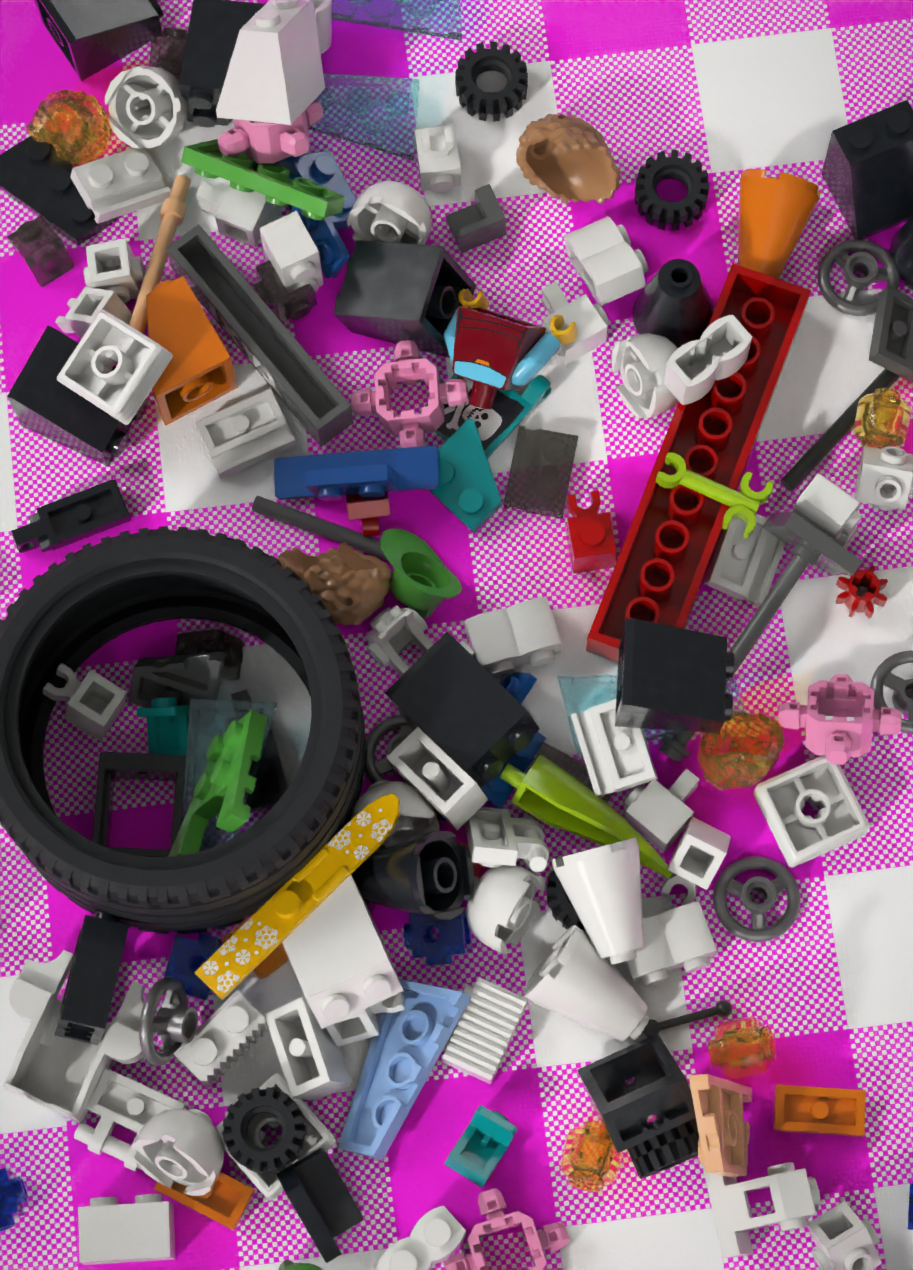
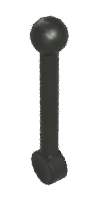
(722, 1009)

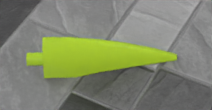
(571, 806)

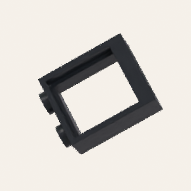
(136, 767)
(92, 978)
(627, 1115)

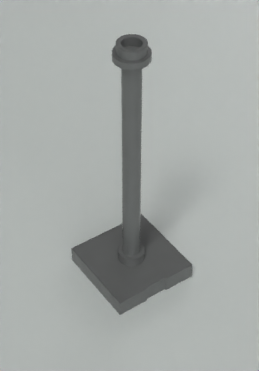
(809, 548)

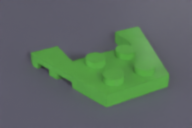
(223, 783)

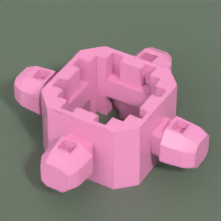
(270, 141)
(410, 369)
(838, 737)
(492, 1205)

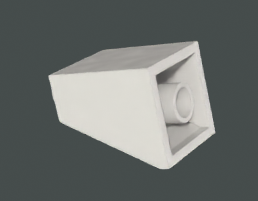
(274, 65)
(341, 957)

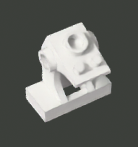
(394, 631)
(793, 1198)

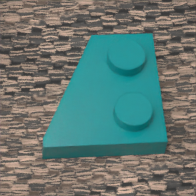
(467, 478)

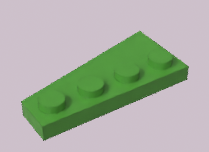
(264, 178)

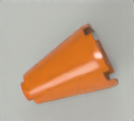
(772, 218)

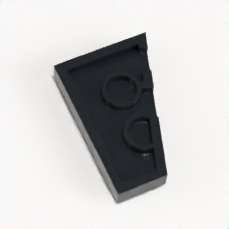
(43, 184)

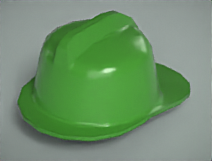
(418, 573)

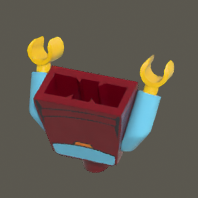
(498, 348)

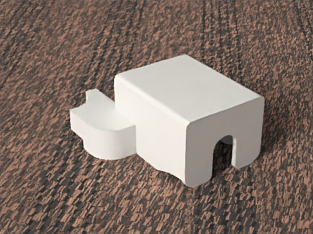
(62, 1070)

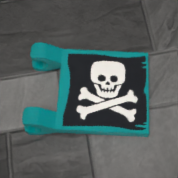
(496, 423)

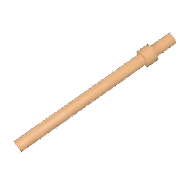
(172, 215)

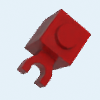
(590, 536)

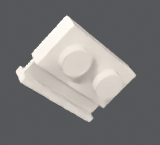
(120, 184)
(245, 433)
(744, 565)
(613, 755)

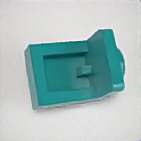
(166, 726)
(481, 1146)

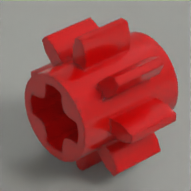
(861, 604)

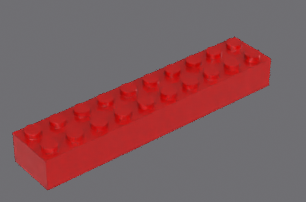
(715, 436)

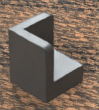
(478, 222)

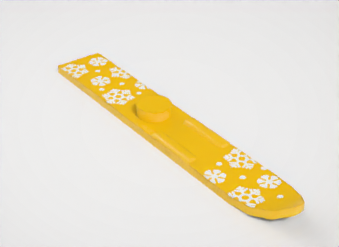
(300, 896)

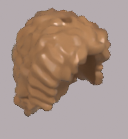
(568, 159)
(343, 579)

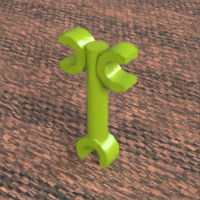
(742, 503)

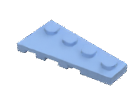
(399, 1066)

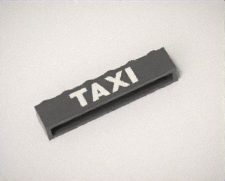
(260, 336)

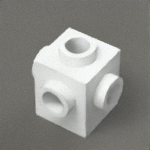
(114, 269)
(885, 477)
(844, 1240)

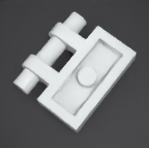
(499, 839)
(124, 1103)

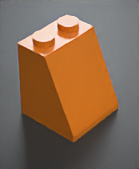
(200, 363)

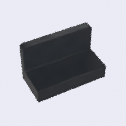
(320, 1200)

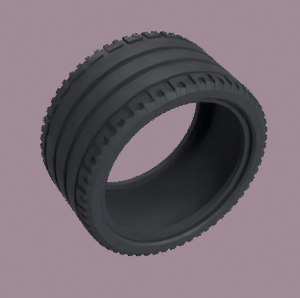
(148, 581)

